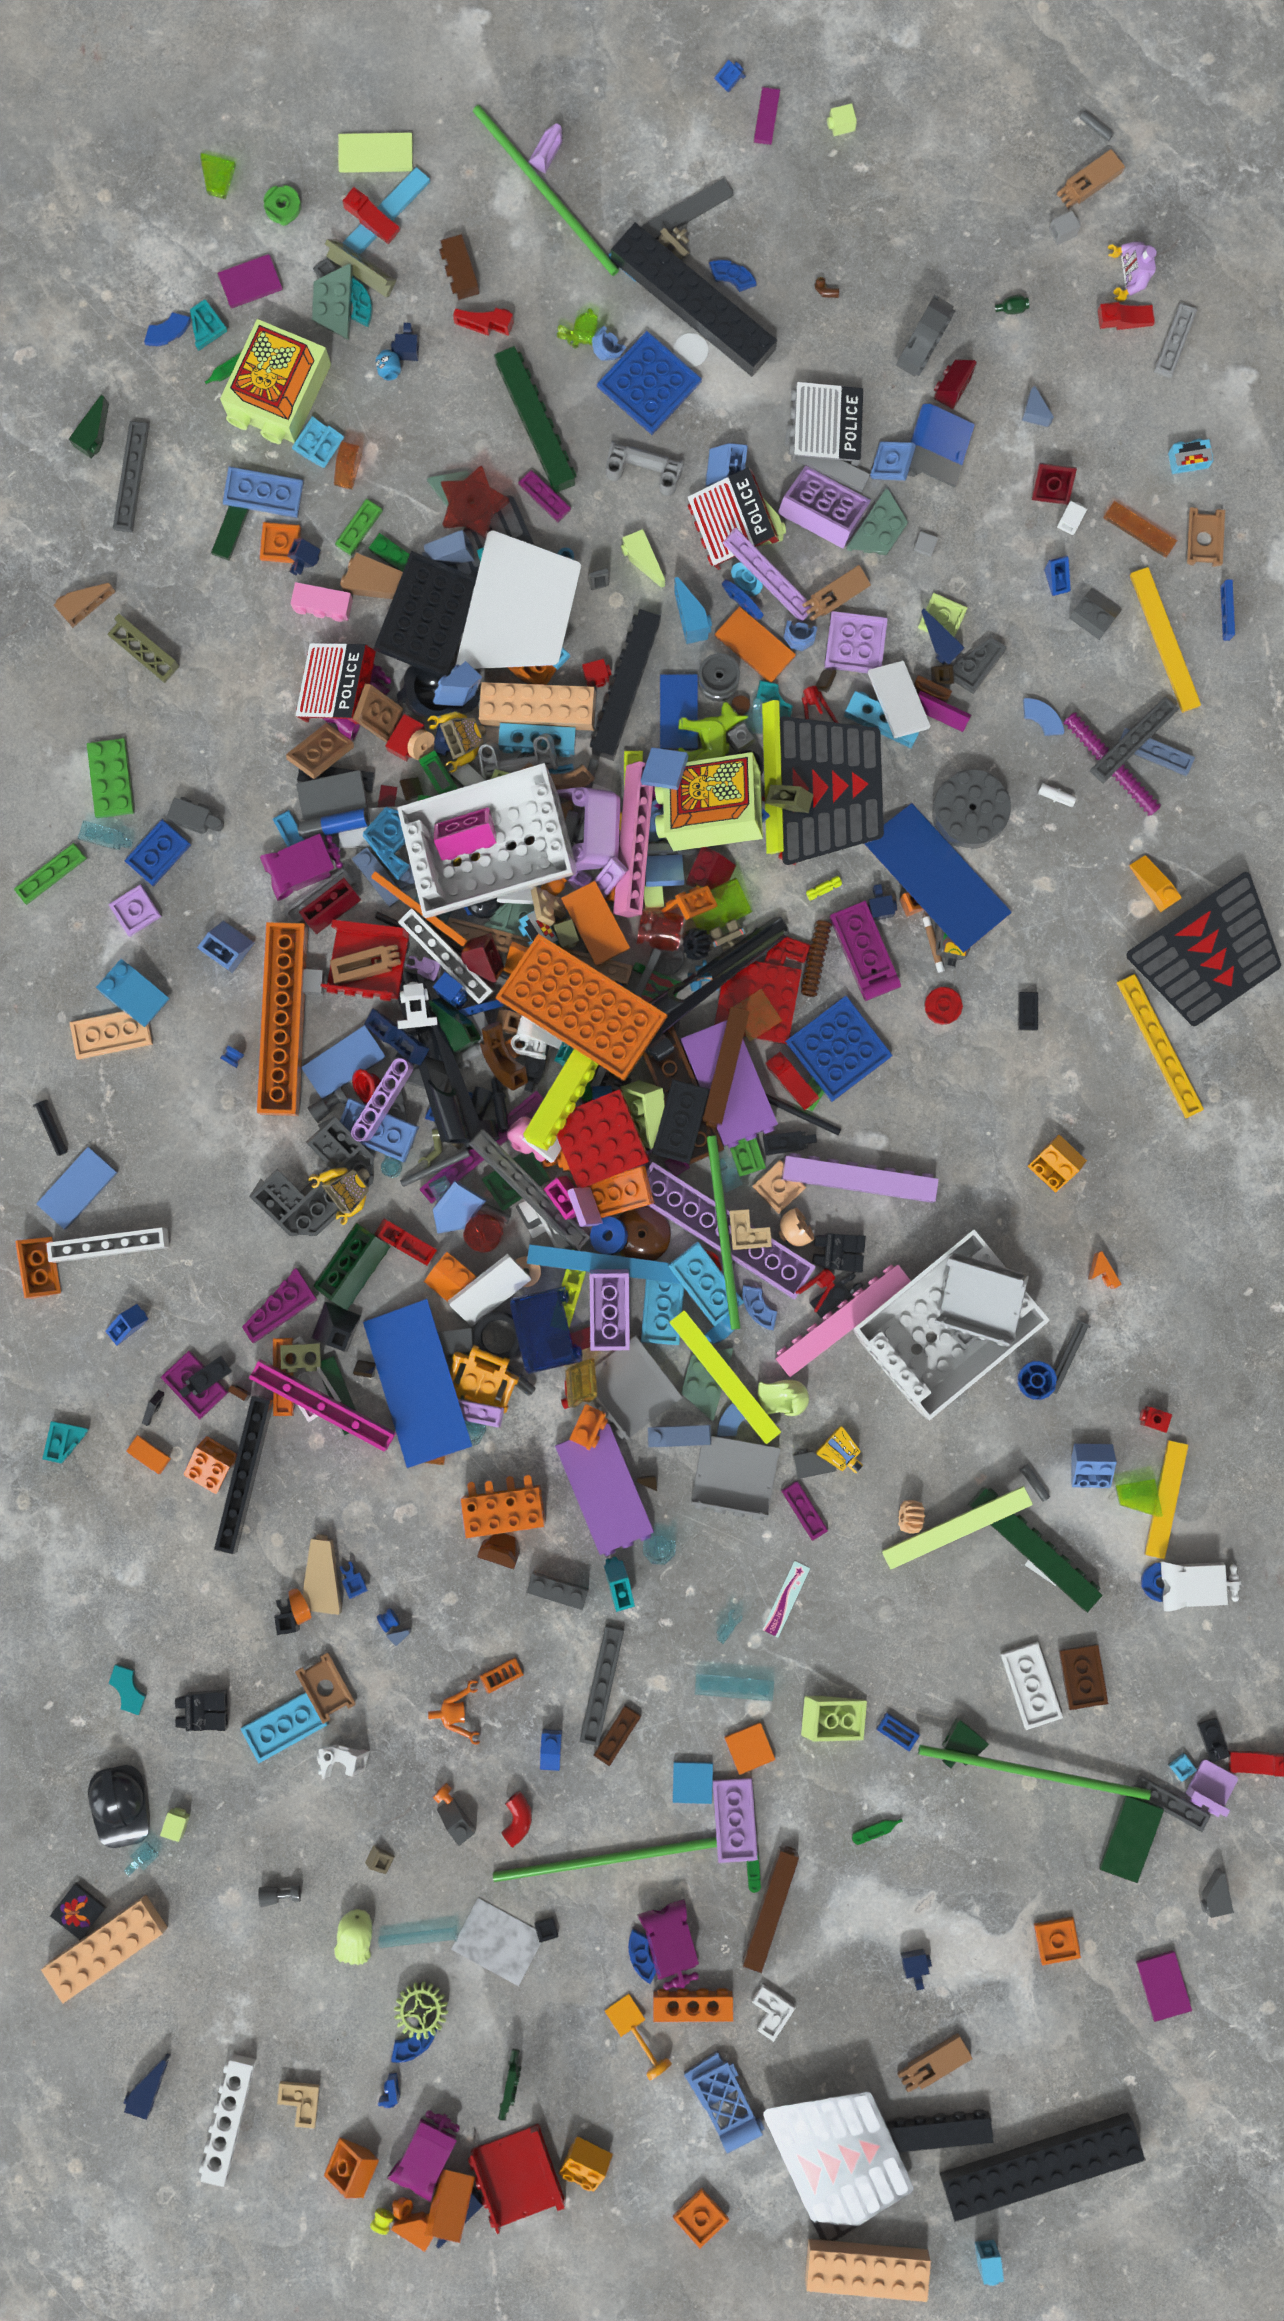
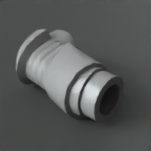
(468, 1055)

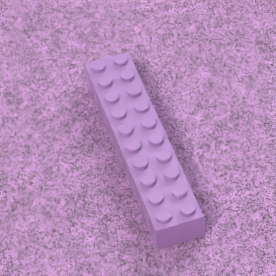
(698, 1216)

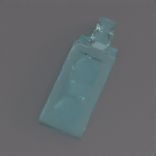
(103, 836)

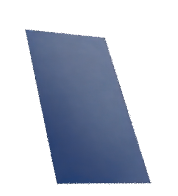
(938, 878)
(417, 1383)

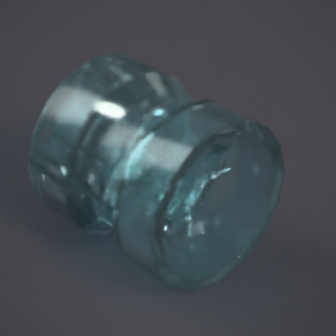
(390, 1165)

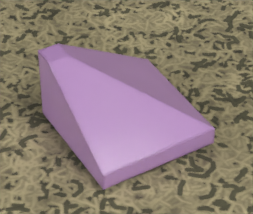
(580, 879)

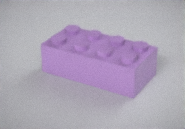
(609, 1309)

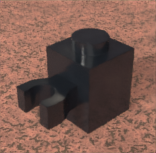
(615, 1082)
(285, 1619)

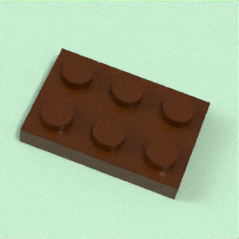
(1083, 1677)

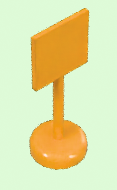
(625, 2017)

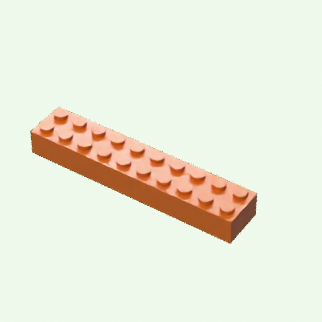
(282, 1019)

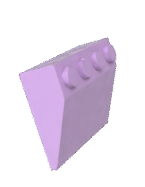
(823, 506)

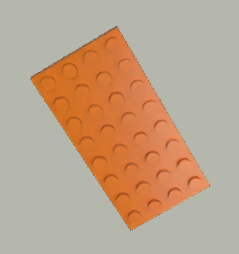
(581, 1007)

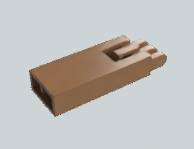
(1098, 173)
(843, 588)
(359, 965)
(943, 2060)

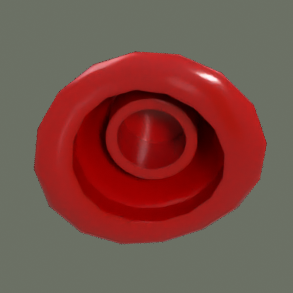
(365, 1084)

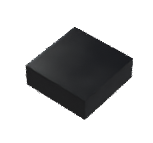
(546, 1929)

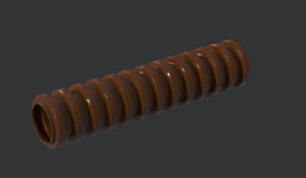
(816, 958)

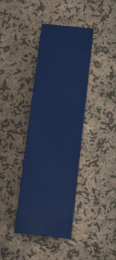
(399, 1039)

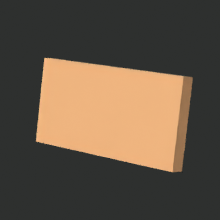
(108, 1035)

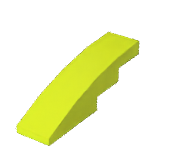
(573, 1283)

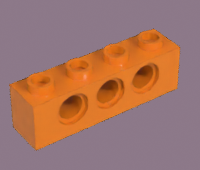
(702, 2013)

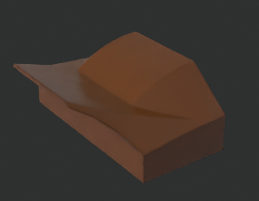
(931, 688)
(500, 1550)

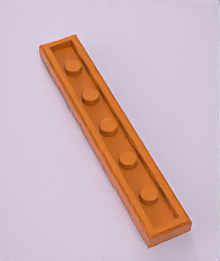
(416, 906)

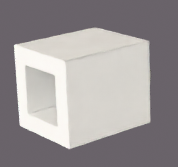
(1072, 517)

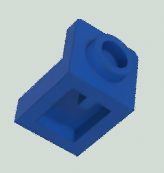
(729, 75)
(391, 2088)

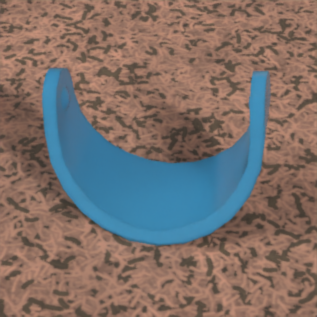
(720, 1331)

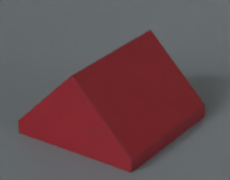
(1053, 483)

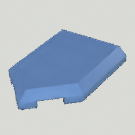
(456, 1208)

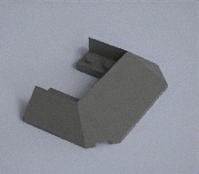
(312, 1208)

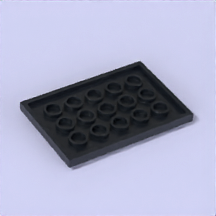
(426, 615)

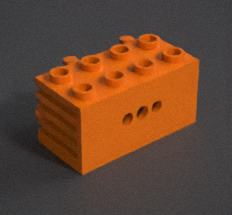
(502, 1510)

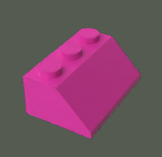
(464, 834)

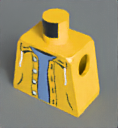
(840, 1451)

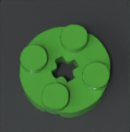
(287, 213)

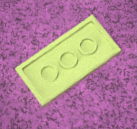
(375, 152)

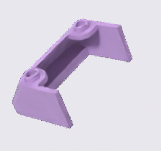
(600, 826)

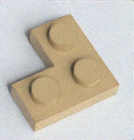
(547, 906)
(743, 1236)
(303, 2096)

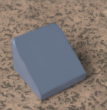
(398, 1636)

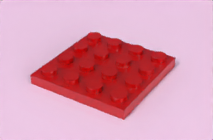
(778, 984)
(601, 1140)

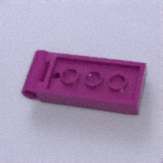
(865, 951)

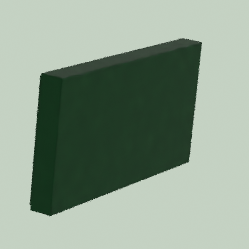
(1131, 1838)

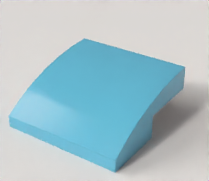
(317, 442)

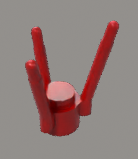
(813, 697)
(823, 1279)

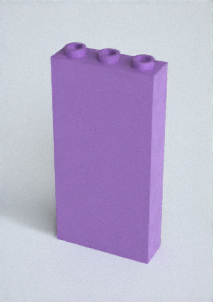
(747, 1105)
(605, 1492)

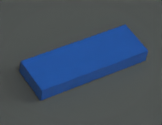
(1227, 610)

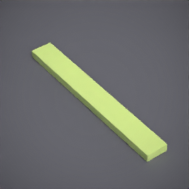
(957, 1527)

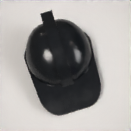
(419, 694)
(119, 1806)

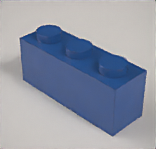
(451, 991)

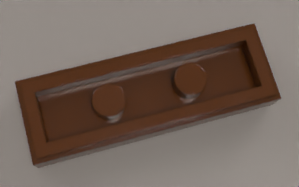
(617, 1735)

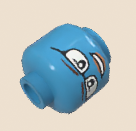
(388, 365)

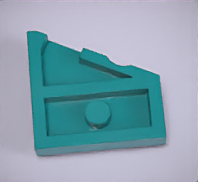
(205, 324)
(62, 1441)

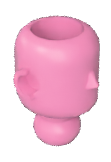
(515, 1136)

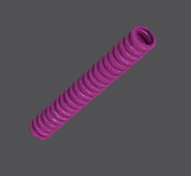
(1122, 774)

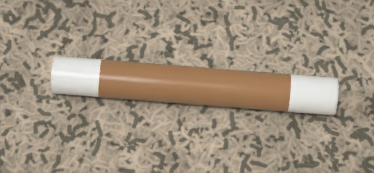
(932, 941)

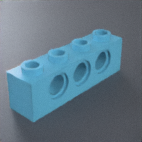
(855, 713)
(509, 731)

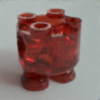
(663, 930)
(483, 1233)

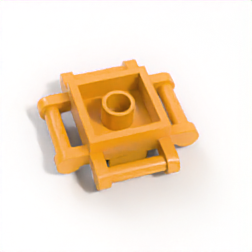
(483, 1377)

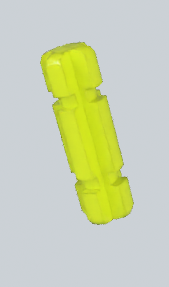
(824, 888)

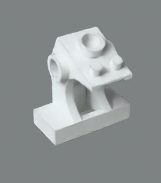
(415, 991)
(353, 1759)

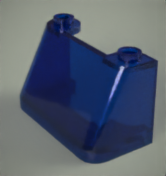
(544, 1330)

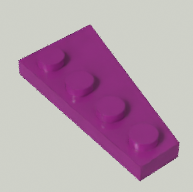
(284, 1304)

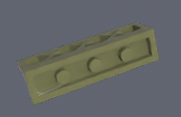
(362, 267)
(147, 643)

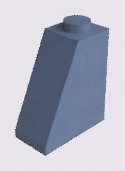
(450, 549)

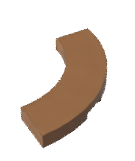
(576, 778)

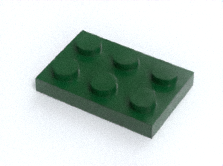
(503, 1192)

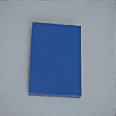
(157, 852)

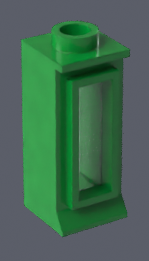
(437, 773)

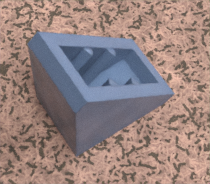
(1037, 410)

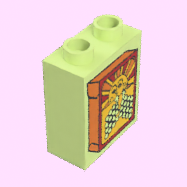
(275, 382)
(713, 805)

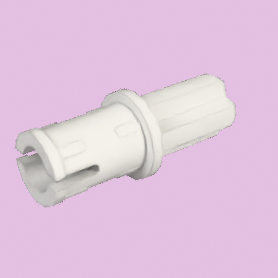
(1057, 795)

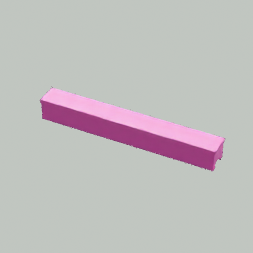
(322, 1405)

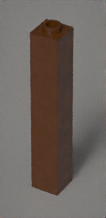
(725, 1067)
(770, 1909)

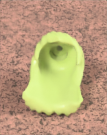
(783, 1396)
(354, 1937)

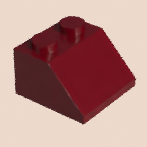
(955, 382)
(710, 869)
(483, 957)

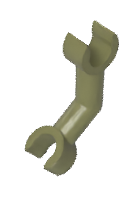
(437, 1149)

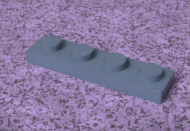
(1164, 755)

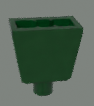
(964, 1740)

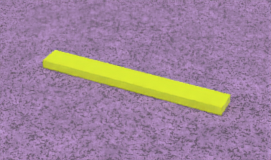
(772, 774)
(725, 1377)

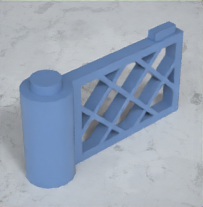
(741, 2130)

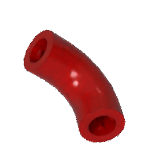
(521, 1819)

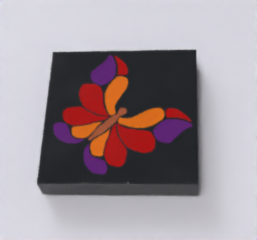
(78, 1911)

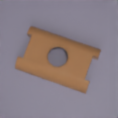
(1214, 527)
(329, 1703)

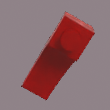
(370, 216)
(1125, 316)
(497, 320)
(791, 1080)
(405, 1242)
(1256, 1763)

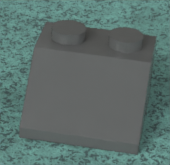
(1095, 613)

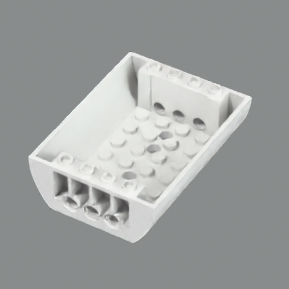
(520, 807)
(942, 1367)

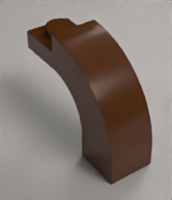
(499, 1060)

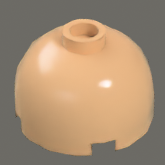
(795, 1228)

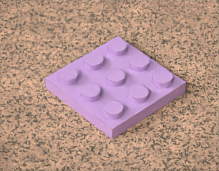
(855, 642)

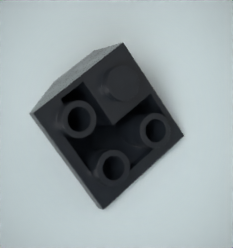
(336, 1327)

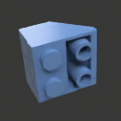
(725, 461)
(458, 686)
(226, 946)
(1092, 1465)

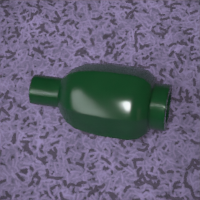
(1013, 305)

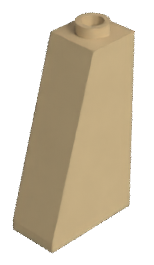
(321, 1577)

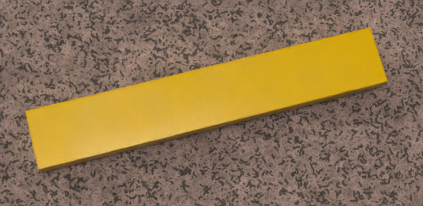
(1168, 1494)

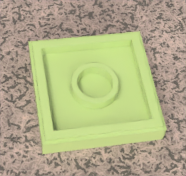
(946, 612)

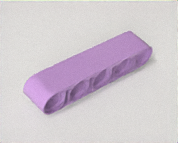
(374, 1104)

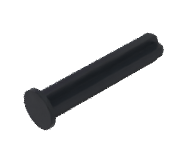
(51, 1127)

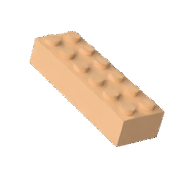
(537, 705)
(104, 1949)
(867, 2270)

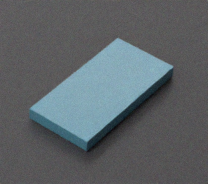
(703, 1282)
(661, 1305)
(282, 1727)

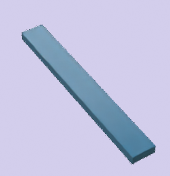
(593, 1261)

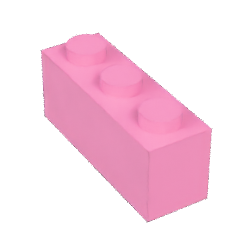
(321, 602)

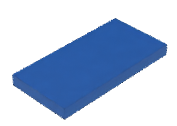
(678, 700)

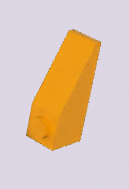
(1155, 883)

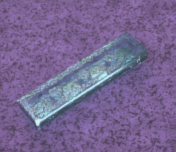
(734, 1687)

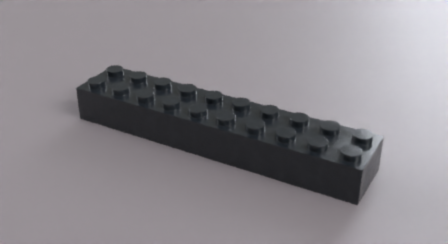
(693, 299)
(1042, 2166)

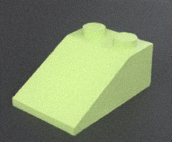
(646, 1108)
(833, 1718)

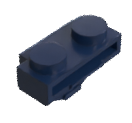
(440, 746)

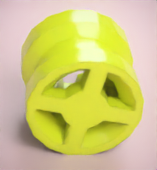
(382, 2220)

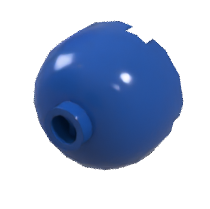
(1045, 1380)

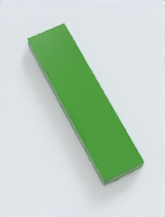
(50, 873)

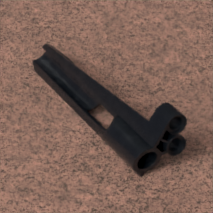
(722, 970)
(452, 1111)

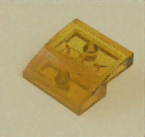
(581, 1382)

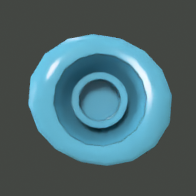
(745, 580)

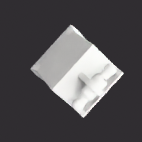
(1198, 1584)

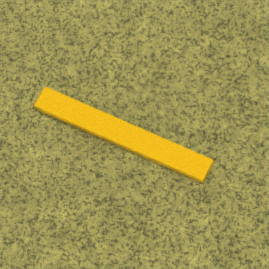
(1165, 640)
(1160, 1046)

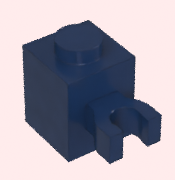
(406, 344)
(303, 554)
(881, 906)
(916, 1965)

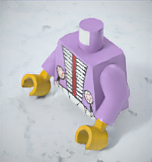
(1137, 266)

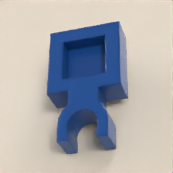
(354, 1583)

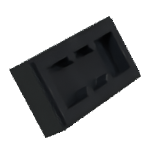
(1027, 1011)

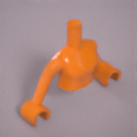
(454, 1713)

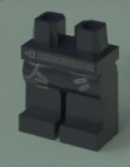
(833, 1253)
(196, 1713)

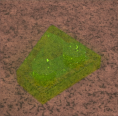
(217, 174)
(1140, 1497)

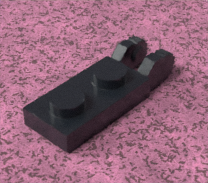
(835, 1296)

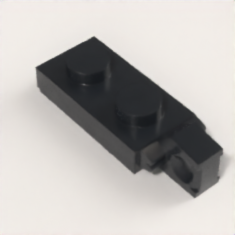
(534, 1070)
(787, 1142)
(206, 1377)

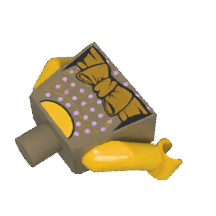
(461, 735)
(345, 1188)

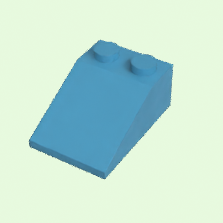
(692, 614)
(132, 993)

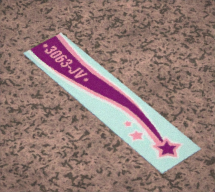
(786, 1599)

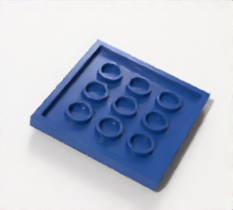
(649, 383)
(838, 1048)

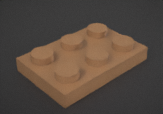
(377, 712)
(320, 750)

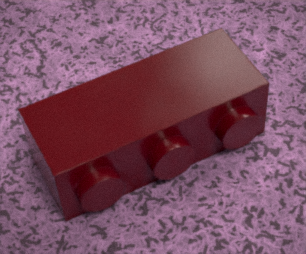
(330, 906)

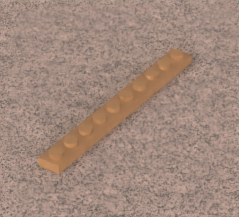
(612, 969)

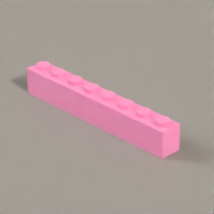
(633, 842)
(842, 1321)

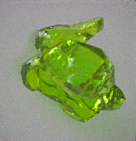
(582, 332)

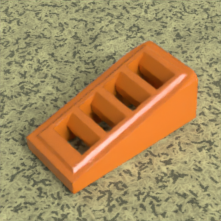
(483, 1677)

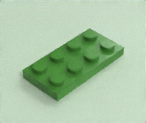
(110, 778)

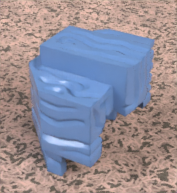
(606, 345)
(799, 635)

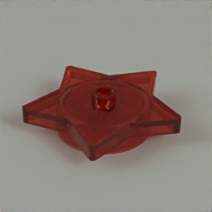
(475, 515)

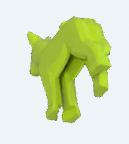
(711, 733)

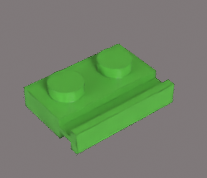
(747, 1157)

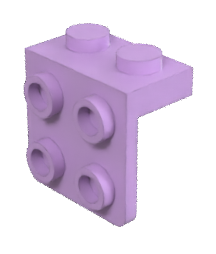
(1212, 1787)

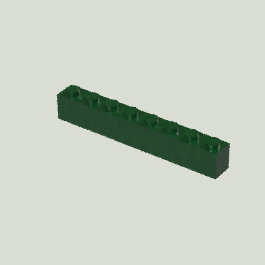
(534, 419)
(1042, 1555)

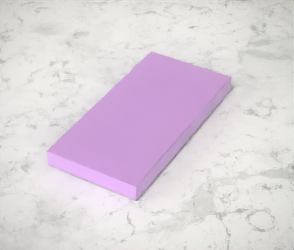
(735, 1820)

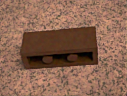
(459, 267)

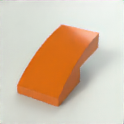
(148, 1454)

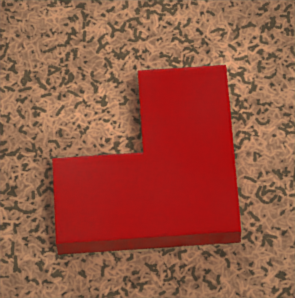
(787, 948)

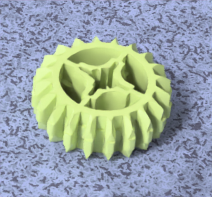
(422, 2020)

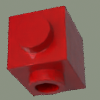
(596, 673)
(1155, 1419)

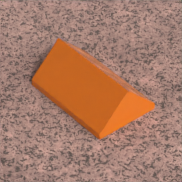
(37, 1273)
(449, 2206)

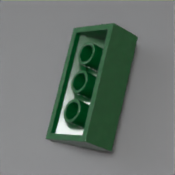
(351, 1266)

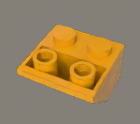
(1057, 1163)
(585, 2164)

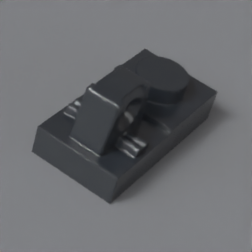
(1213, 1740)

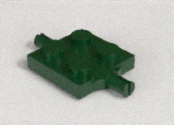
(511, 2085)

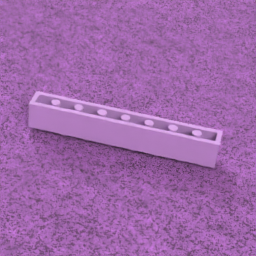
(860, 1179)

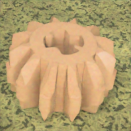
(911, 1516)

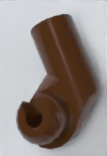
(823, 289)

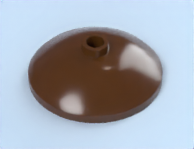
(656, 1238)

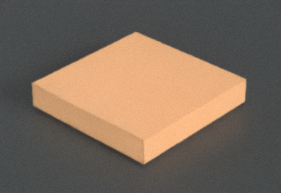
(775, 1191)

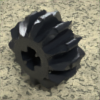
(696, 943)

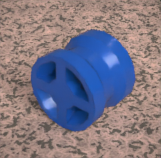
(232, 1056)
(388, 1620)

